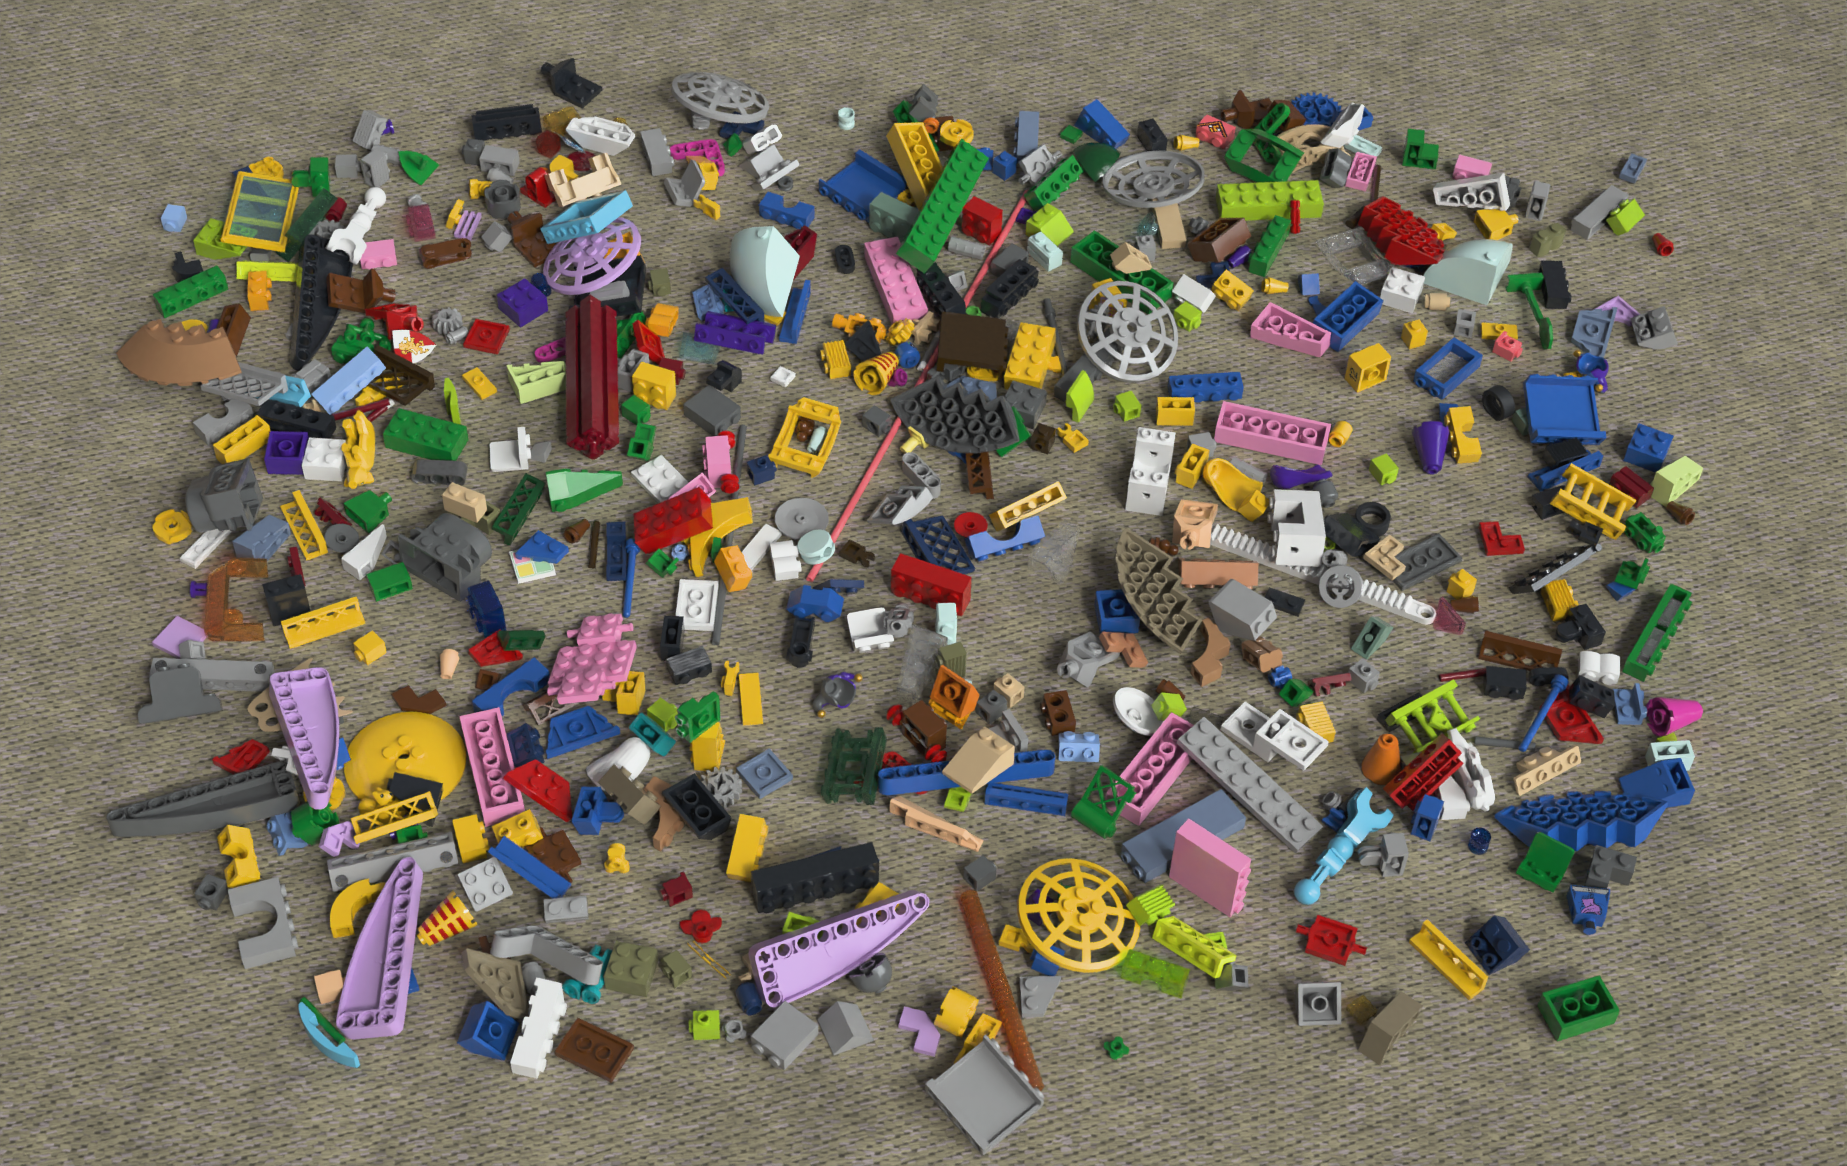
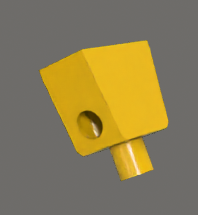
(1494, 223)

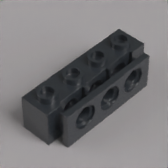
(519, 119)
(1009, 289)
(940, 291)
(291, 418)

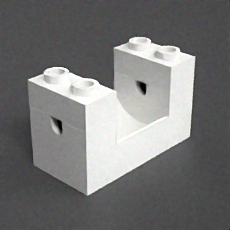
(1150, 471)
(1297, 527)

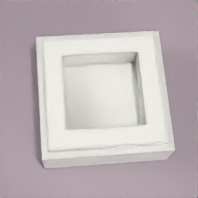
(782, 376)

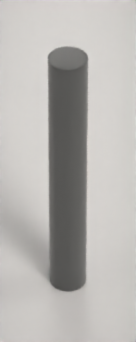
(1501, 743)

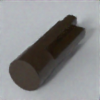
(1354, 219)

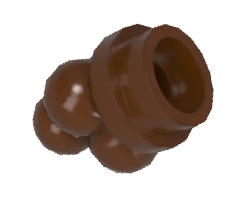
(804, 428)
(1165, 546)

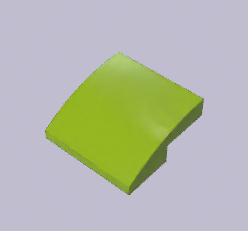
(1080, 396)
(451, 401)

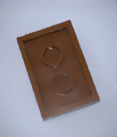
(594, 1050)

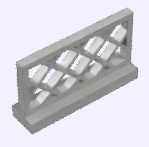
(251, 375)

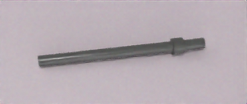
(1050, 315)

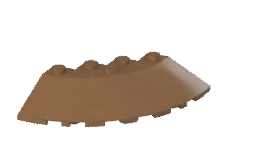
(179, 354)

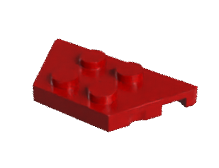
(1571, 722)
(543, 787)

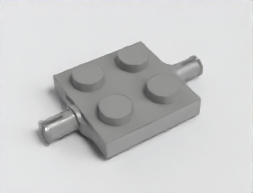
(1037, 164)

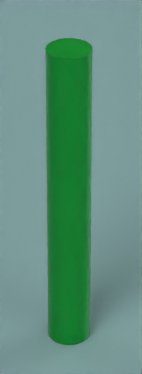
(324, 1023)

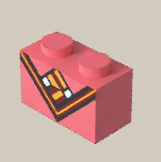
(1215, 132)

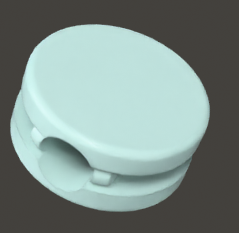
(816, 547)

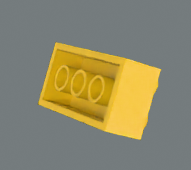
(1030, 355)

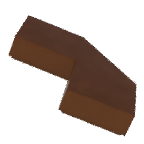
(408, 701)

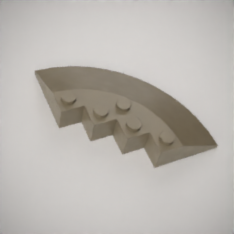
(1154, 591)

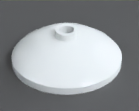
(1135, 711)

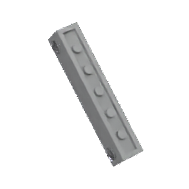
(224, 674)
(380, 863)

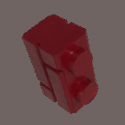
(1632, 485)

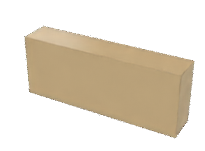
(1169, 226)

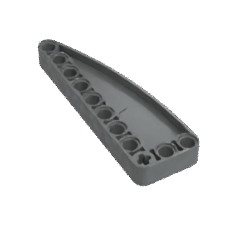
(210, 805)

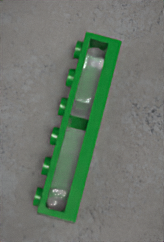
(1657, 633)

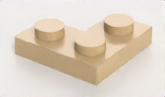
(1383, 557)

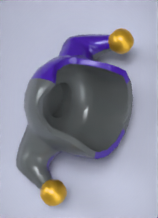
(836, 687)

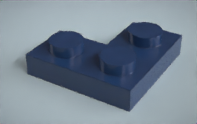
(730, 128)
(1216, 270)

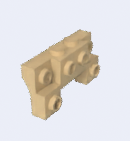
(588, 185)

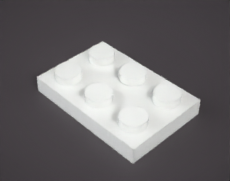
(659, 478)
(697, 604)

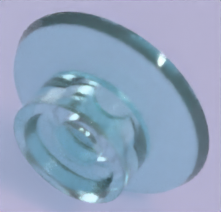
(1147, 225)

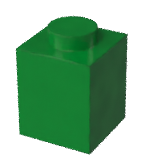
(636, 410)

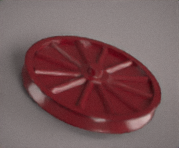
(580, 160)

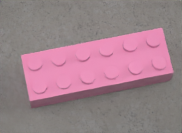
(894, 280)
(1272, 433)
(489, 762)
(1153, 770)

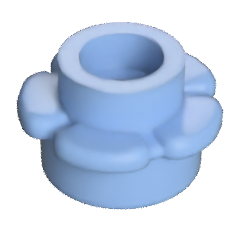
(680, 555)

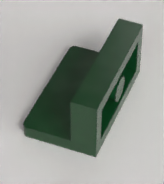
(521, 639)

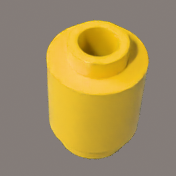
(1340, 433)

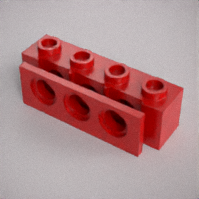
(1425, 773)

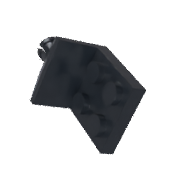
(569, 85)

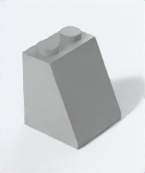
(1241, 611)

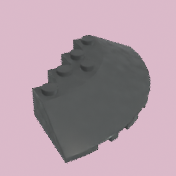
(956, 419)

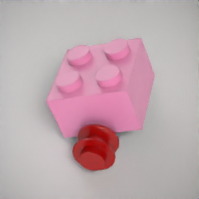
(718, 462)

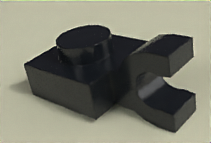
(1588, 533)

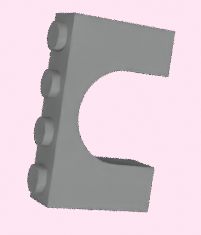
(278, 942)

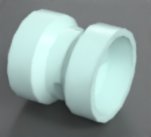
(846, 118)

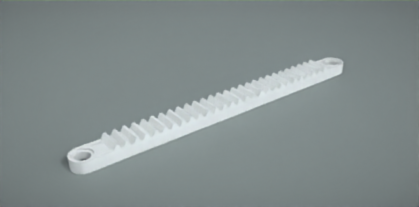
(1371, 594)

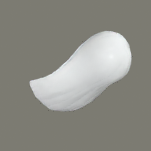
(631, 754)

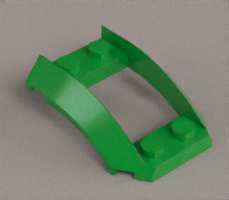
(1241, 146)

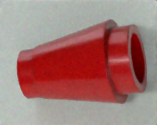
(1662, 244)

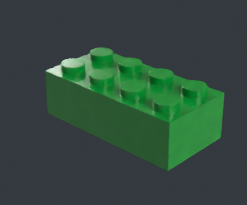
(425, 436)

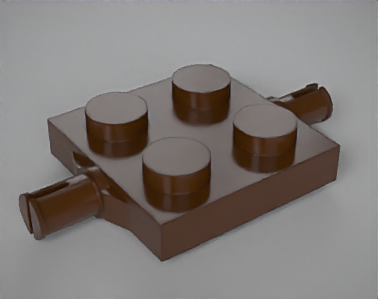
(556, 853)

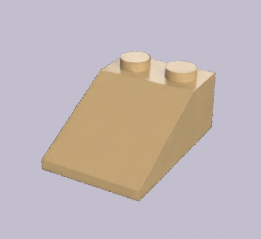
(980, 760)

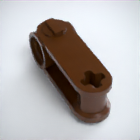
(445, 252)

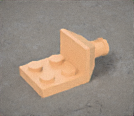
(1193, 523)

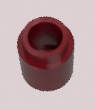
(337, 210)

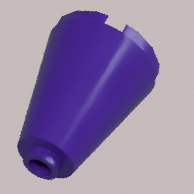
(1431, 445)

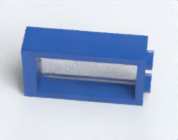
(1447, 368)

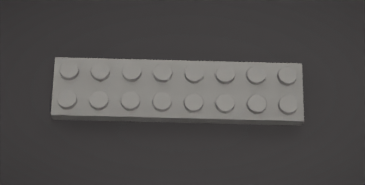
(1249, 784)

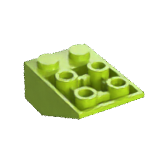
(209, 242)

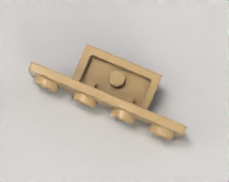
(1544, 766)

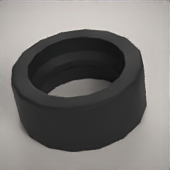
(1505, 400)
(1375, 509)

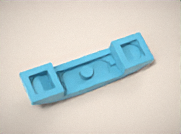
(340, 1054)

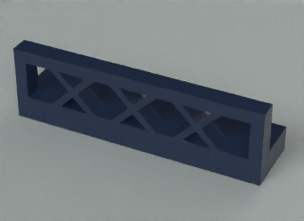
(736, 294)

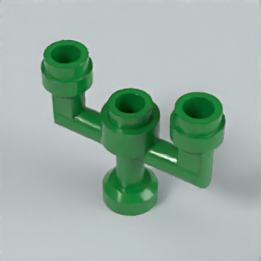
(366, 333)

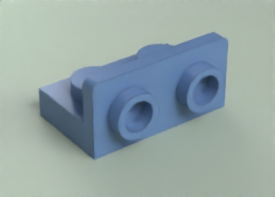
(707, 300)
(1630, 706)

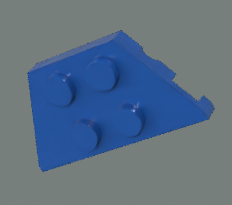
(578, 730)

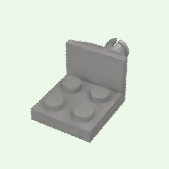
(1083, 657)

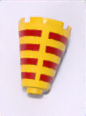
(876, 372)
(445, 921)

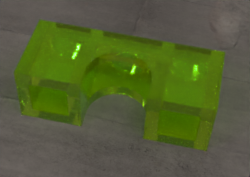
(1144, 967)

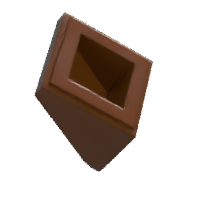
(487, 679)

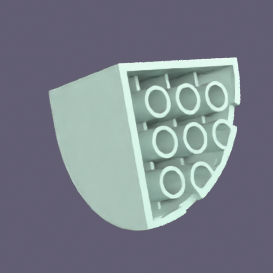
(764, 267)
(1471, 269)

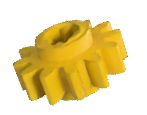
(900, 331)

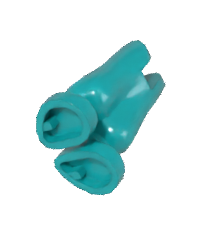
(589, 993)

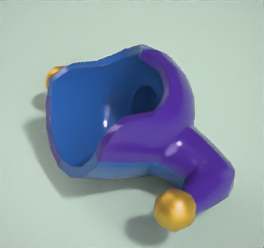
(1594, 367)

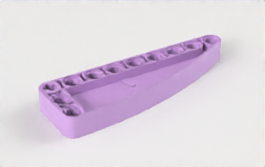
(310, 725)
(382, 959)
(824, 960)

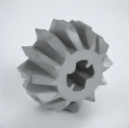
(699, 121)
(447, 320)

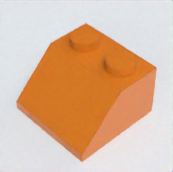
(954, 693)

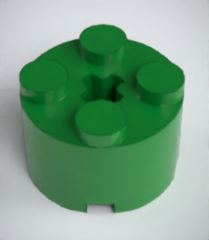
(310, 822)

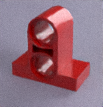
(537, 188)

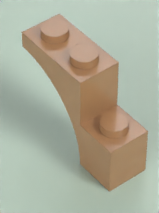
(1208, 666)
(669, 819)

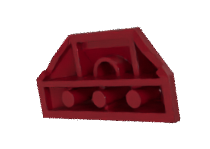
(804, 243)

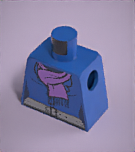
(1588, 906)

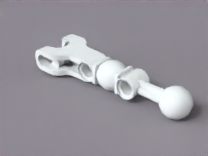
(351, 239)

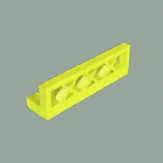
(275, 270)
(1192, 945)

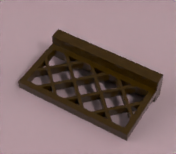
(401, 368)

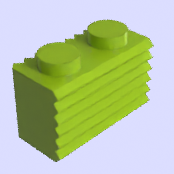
(1625, 216)
(1151, 905)

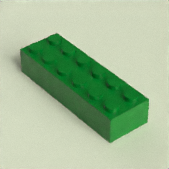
(1094, 258)

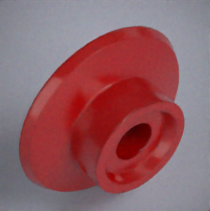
(970, 524)

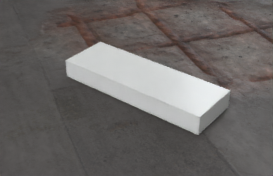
(760, 545)
(203, 547)

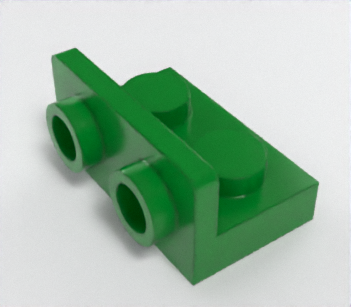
(1631, 574)

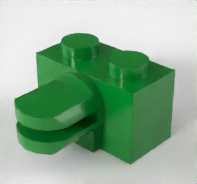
(316, 177)

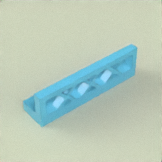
(294, 395)

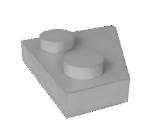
(1036, 994)

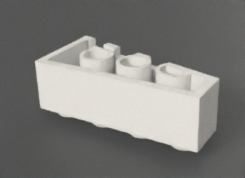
(1479, 191)
(539, 1029)

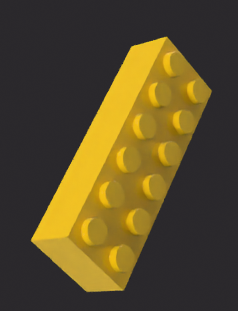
(915, 158)

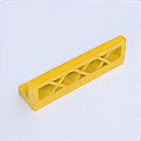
(309, 522)
(322, 625)
(391, 826)
(1448, 960)

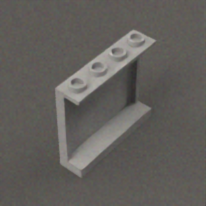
(985, 1095)

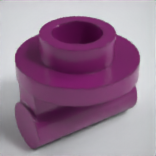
(898, 378)

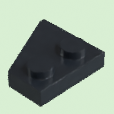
(864, 343)

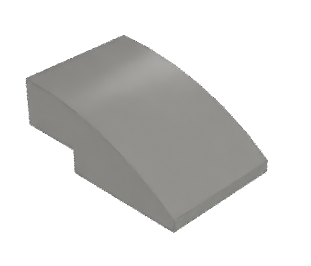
(901, 506)

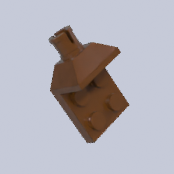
(1246, 113)
(529, 238)
(357, 294)

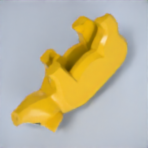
(358, 450)

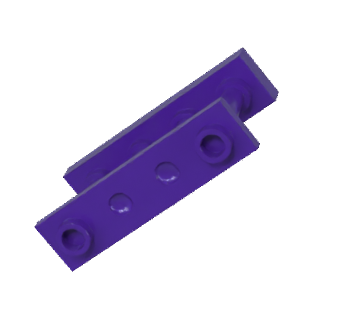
(734, 332)

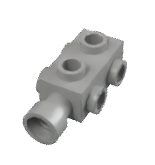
(897, 623)

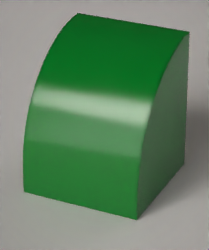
(1295, 692)

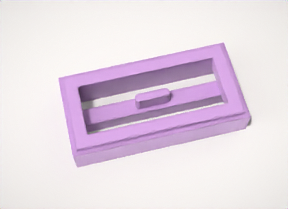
(461, 223)

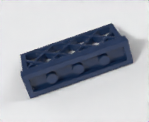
(924, 551)

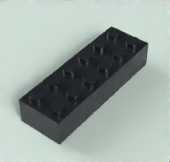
(815, 878)

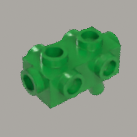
(1645, 533)

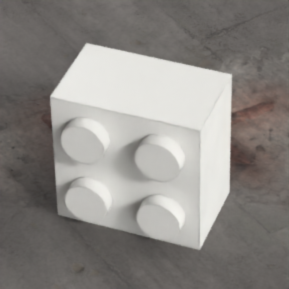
(1402, 289)
(324, 460)

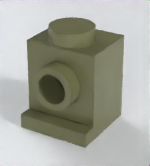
(676, 968)

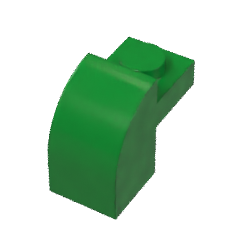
(642, 444)

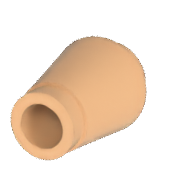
(448, 662)

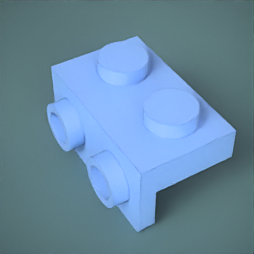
(1079, 747)

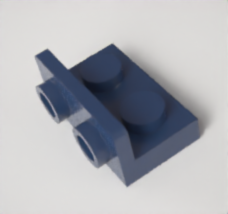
(525, 745)

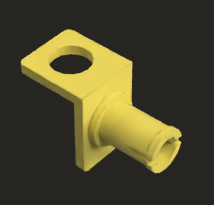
(914, 440)

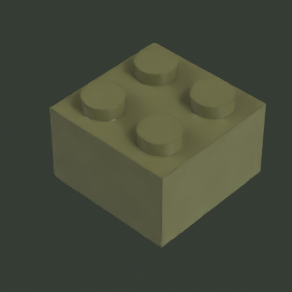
(631, 969)

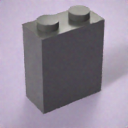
(712, 411)

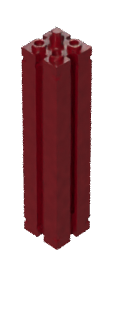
(591, 378)

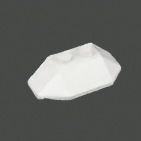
(1344, 126)
(600, 134)

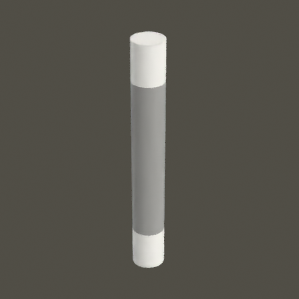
(929, 352)

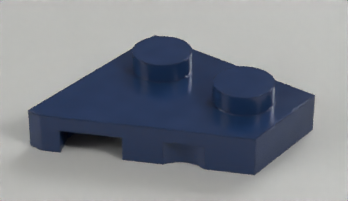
(839, 586)

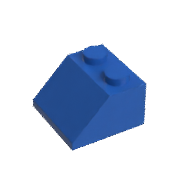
(488, 1031)

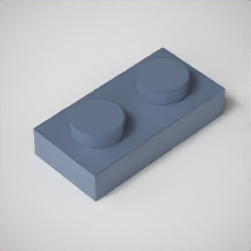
(1633, 168)

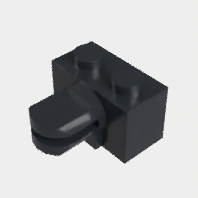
(1582, 627)

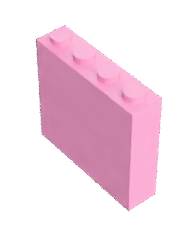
(1210, 868)

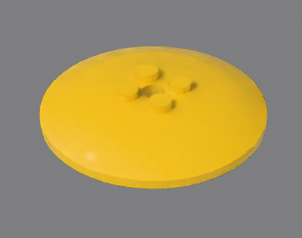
(432, 746)

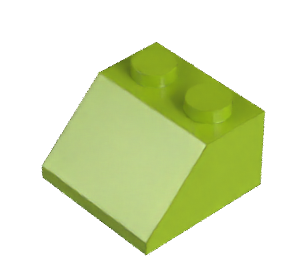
(1051, 223)

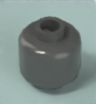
(1327, 492)

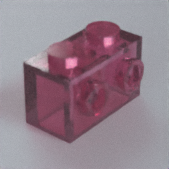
(421, 223)

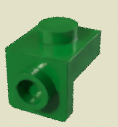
(661, 563)

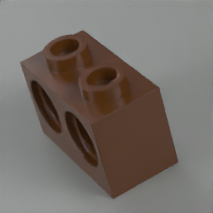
(1058, 708)

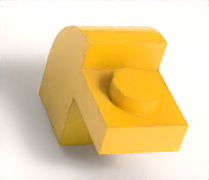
(564, 163)

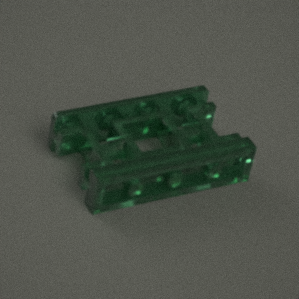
(870, 766)

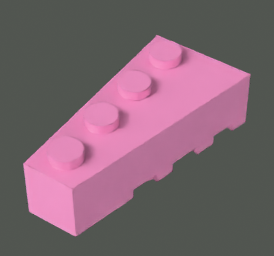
(1290, 331)

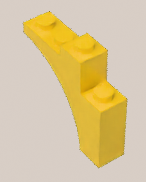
(726, 518)

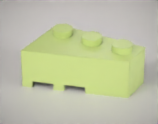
(537, 380)
(1675, 480)

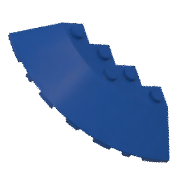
(1585, 818)

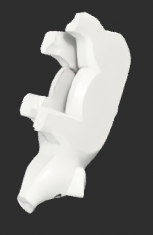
(1471, 775)

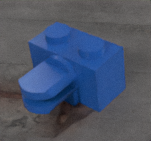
(593, 809)

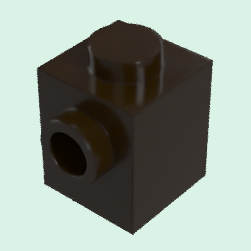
(1043, 438)

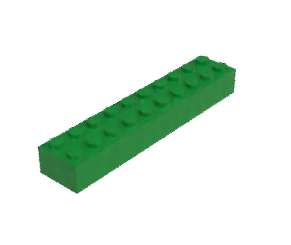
(942, 206)

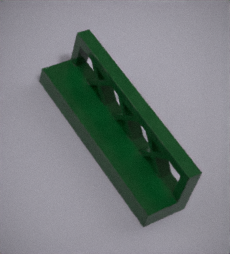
(524, 512)

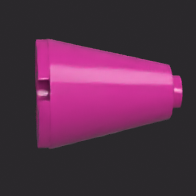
(1671, 714)

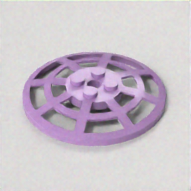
(588, 251)

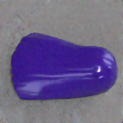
(1287, 477)

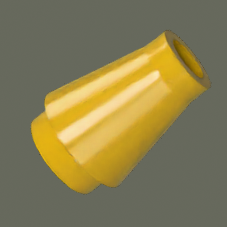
(1185, 142)
(1273, 286)

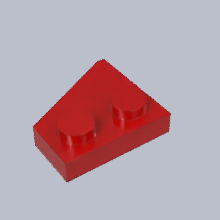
(491, 652)
(242, 757)

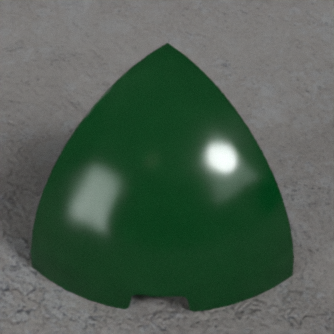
(1096, 158)

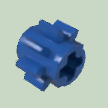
(1279, 676)

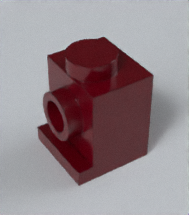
(676, 890)

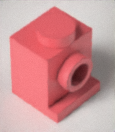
(1507, 347)

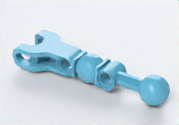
(1340, 848)

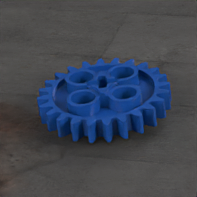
(1317, 109)

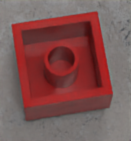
(981, 220)

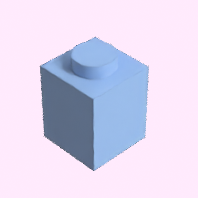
(174, 218)

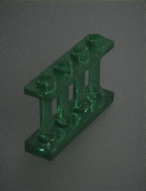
(306, 223)

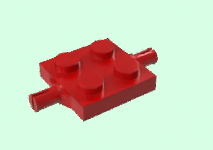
(1331, 940)

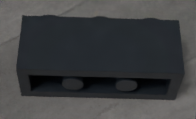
(1554, 285)

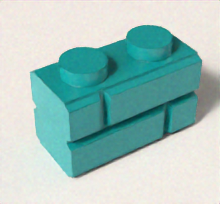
(652, 734)

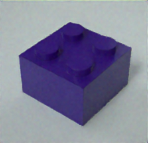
(522, 302)
(286, 452)

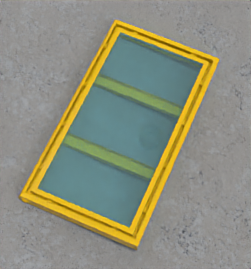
(260, 212)

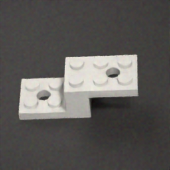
(1274, 735)

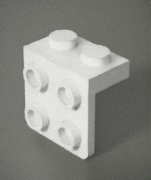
(511, 454)
(868, 630)

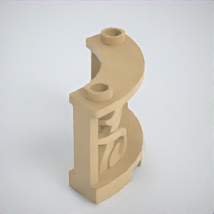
(1298, 135)

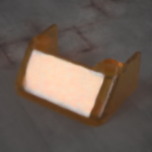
(226, 623)

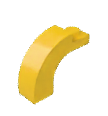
(349, 903)

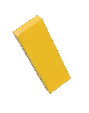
(750, 699)

